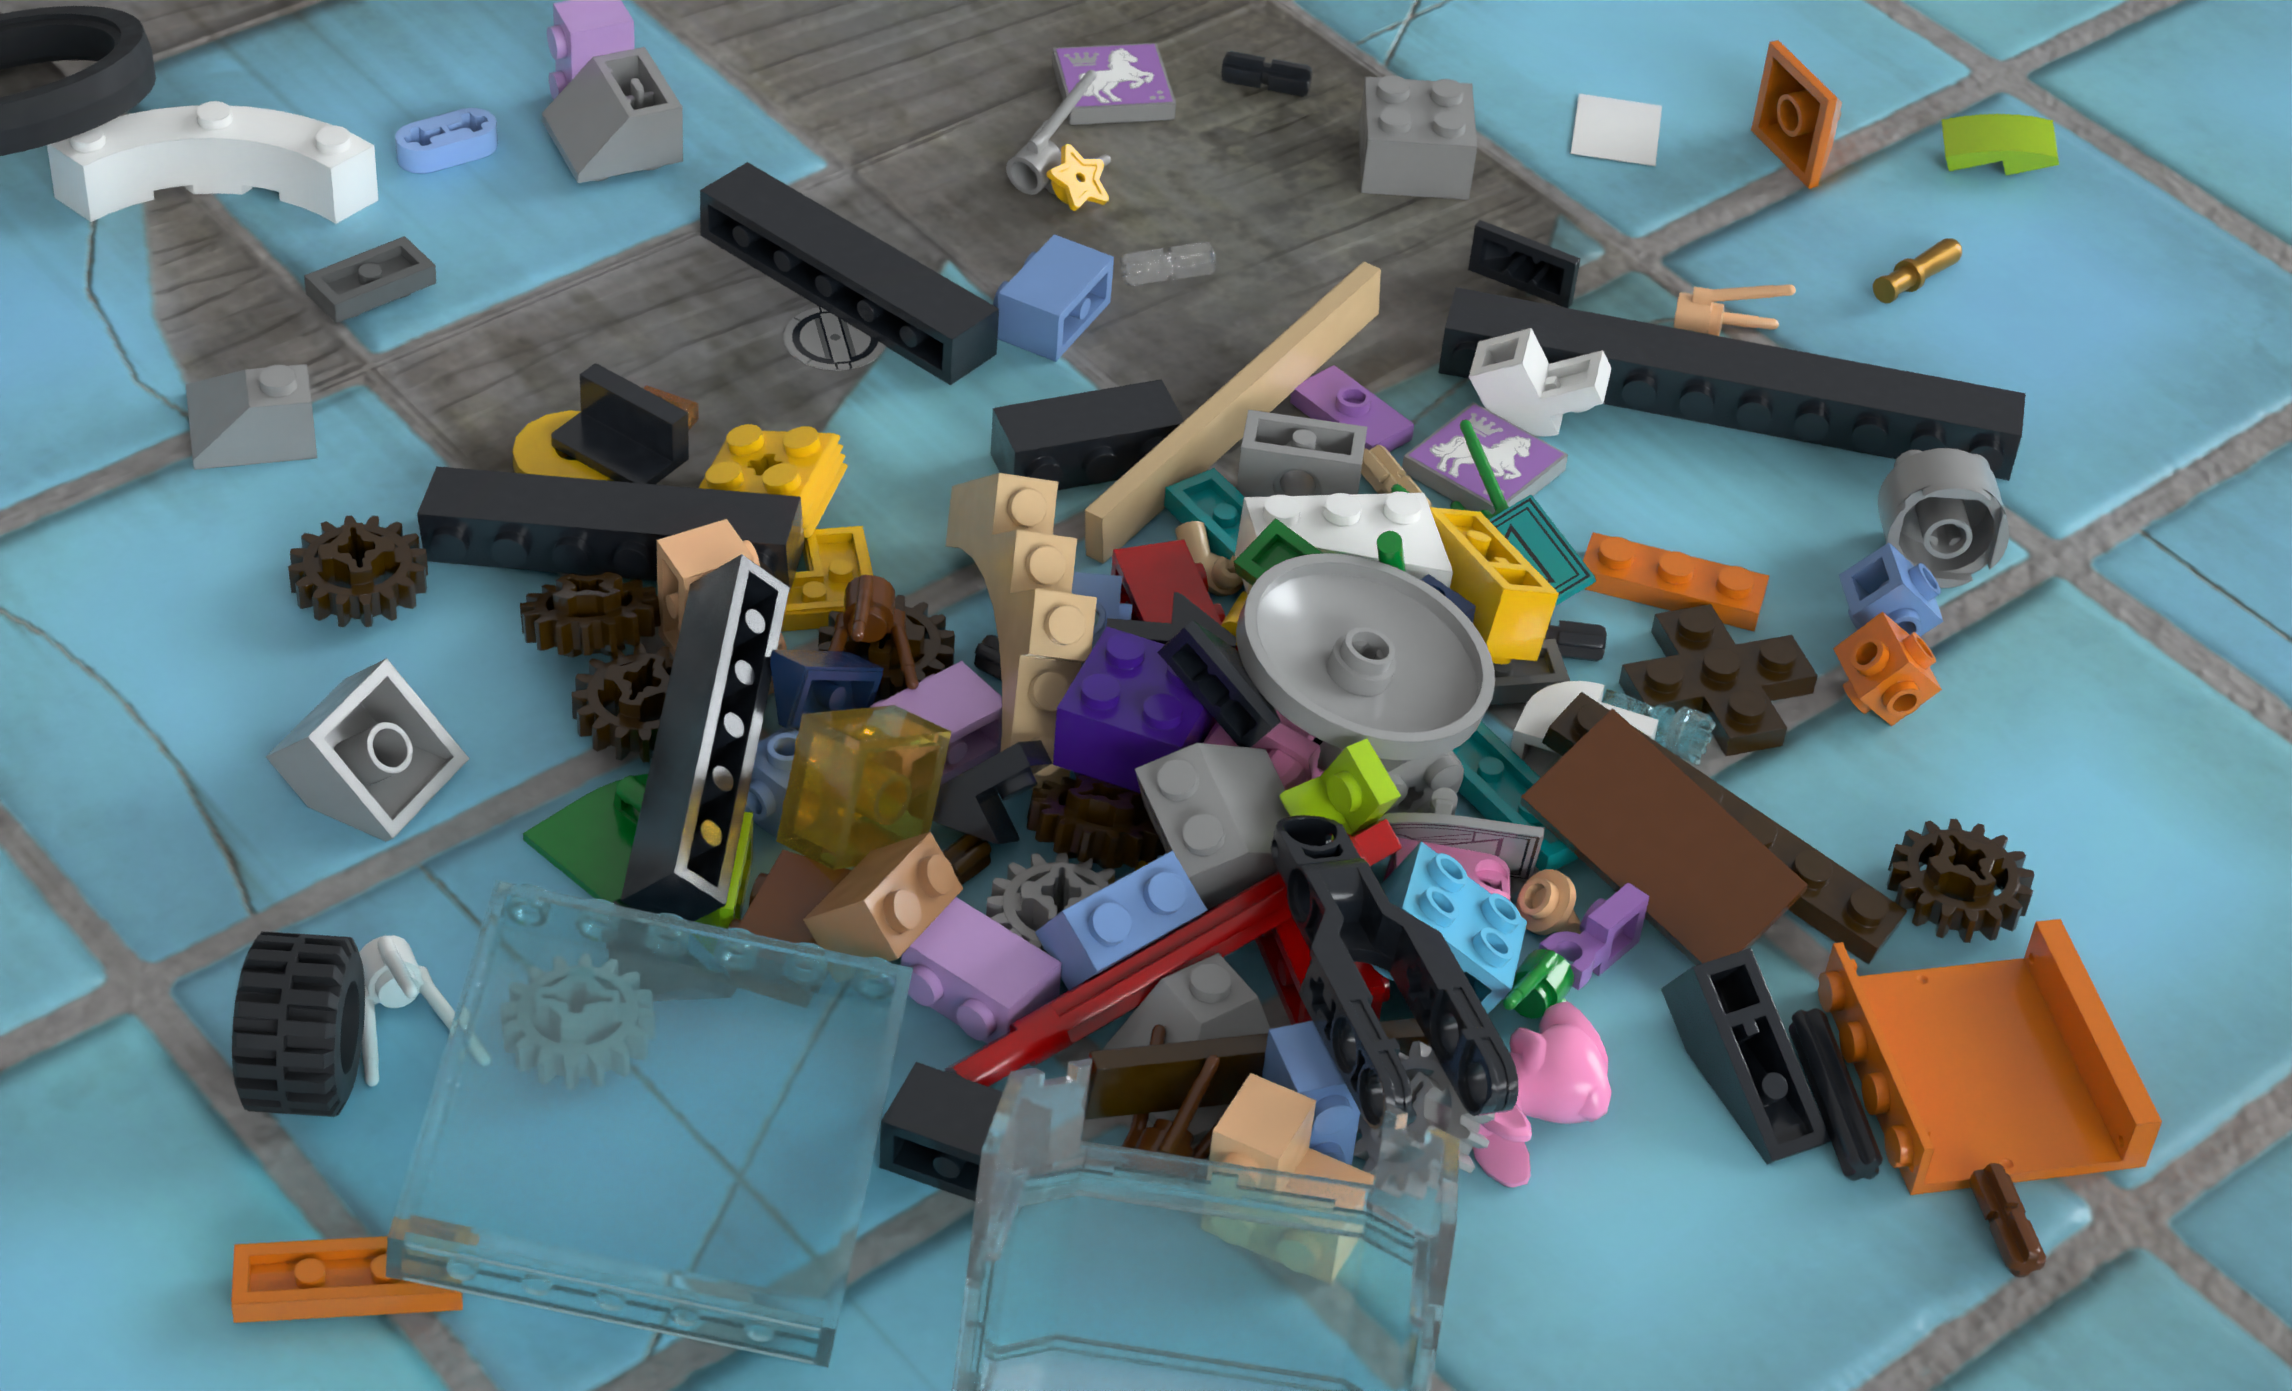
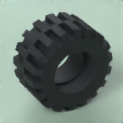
(298, 1024)

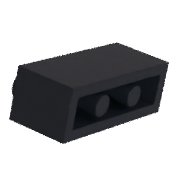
(1084, 434)

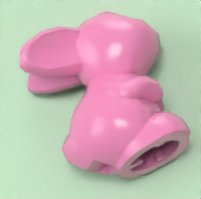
(1559, 1081)

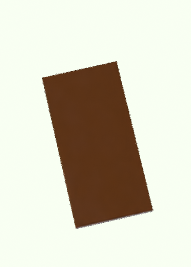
(1655, 828)

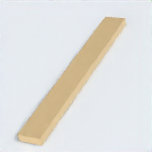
(1222, 418)

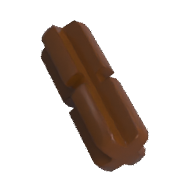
(2007, 1220)

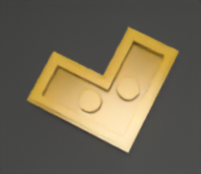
(831, 562)

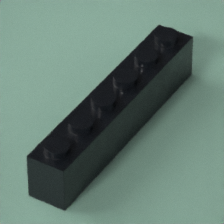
(849, 273)
(592, 522)
(706, 743)

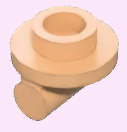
(1548, 903)

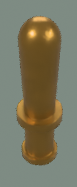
(1911, 273)

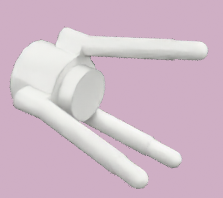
(394, 981)

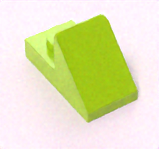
(1350, 791)

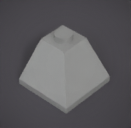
(251, 417)
(1195, 1005)

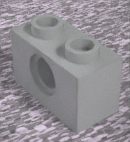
(1299, 456)

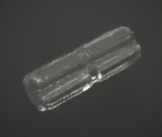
(1155, 265)

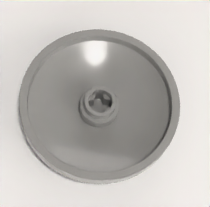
(1365, 655)

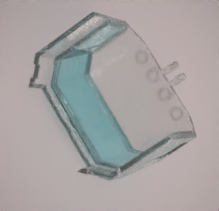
(1197, 1270)

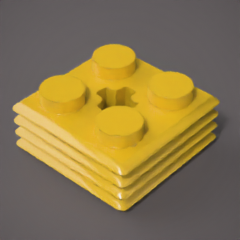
(780, 464)

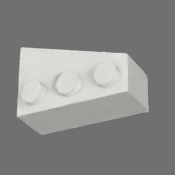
(1352, 525)

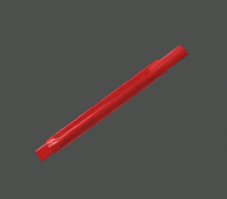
(1132, 979)

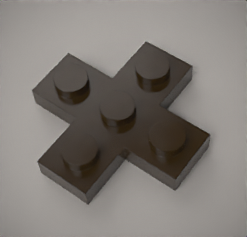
(1721, 677)

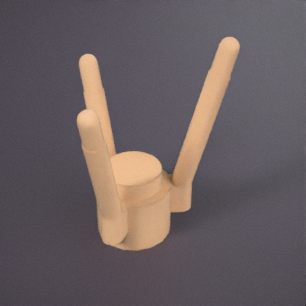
(1700, 313)

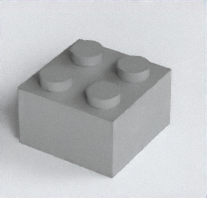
(1417, 137)

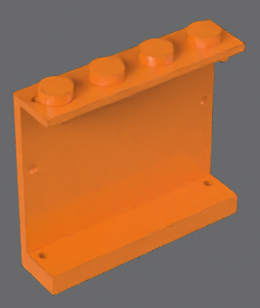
(1992, 1066)

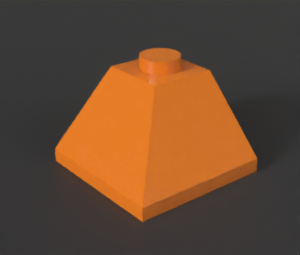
(1795, 115)

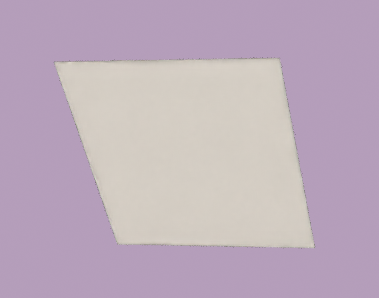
(1616, 129)

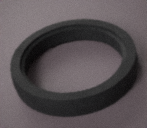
(81, 100)

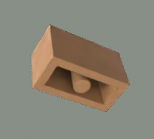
(886, 900)

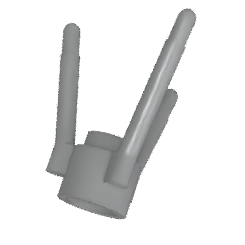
(1030, 165)

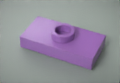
(1340, 399)

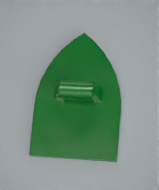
(594, 836)

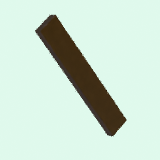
(1162, 1074)

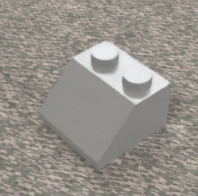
(369, 753)
(1215, 814)

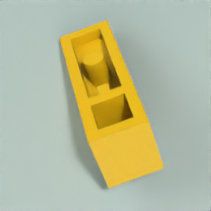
(1508, 592)

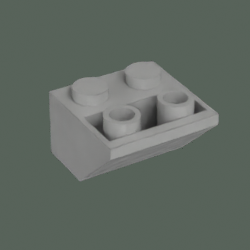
(616, 118)

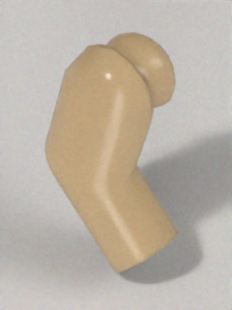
(1219, 570)

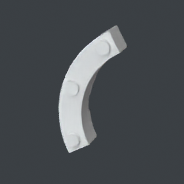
(214, 152)

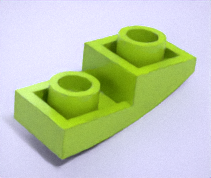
(2017, 140)

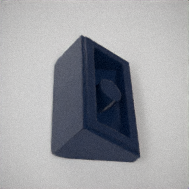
(821, 683)

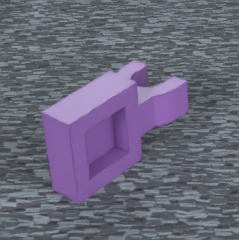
(1607, 934)

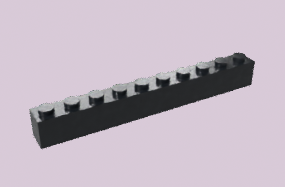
(1753, 383)

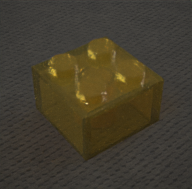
(861, 782)

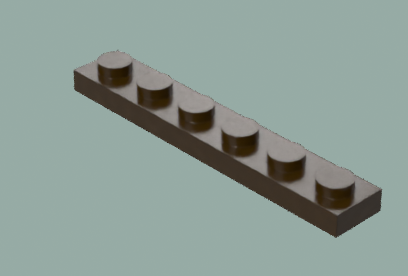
(1835, 898)

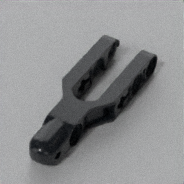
(1352, 921)

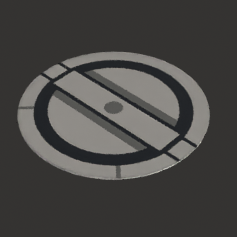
(829, 342)

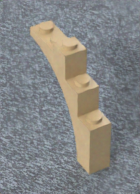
(1029, 577)

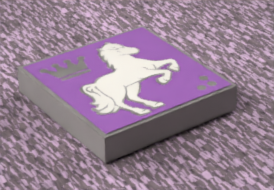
(1127, 84)
(1517, 459)

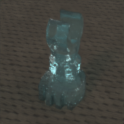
(1683, 733)

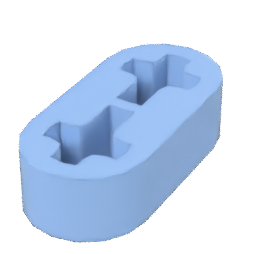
(446, 140)

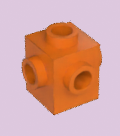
(1898, 675)

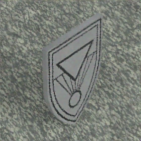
(1511, 842)

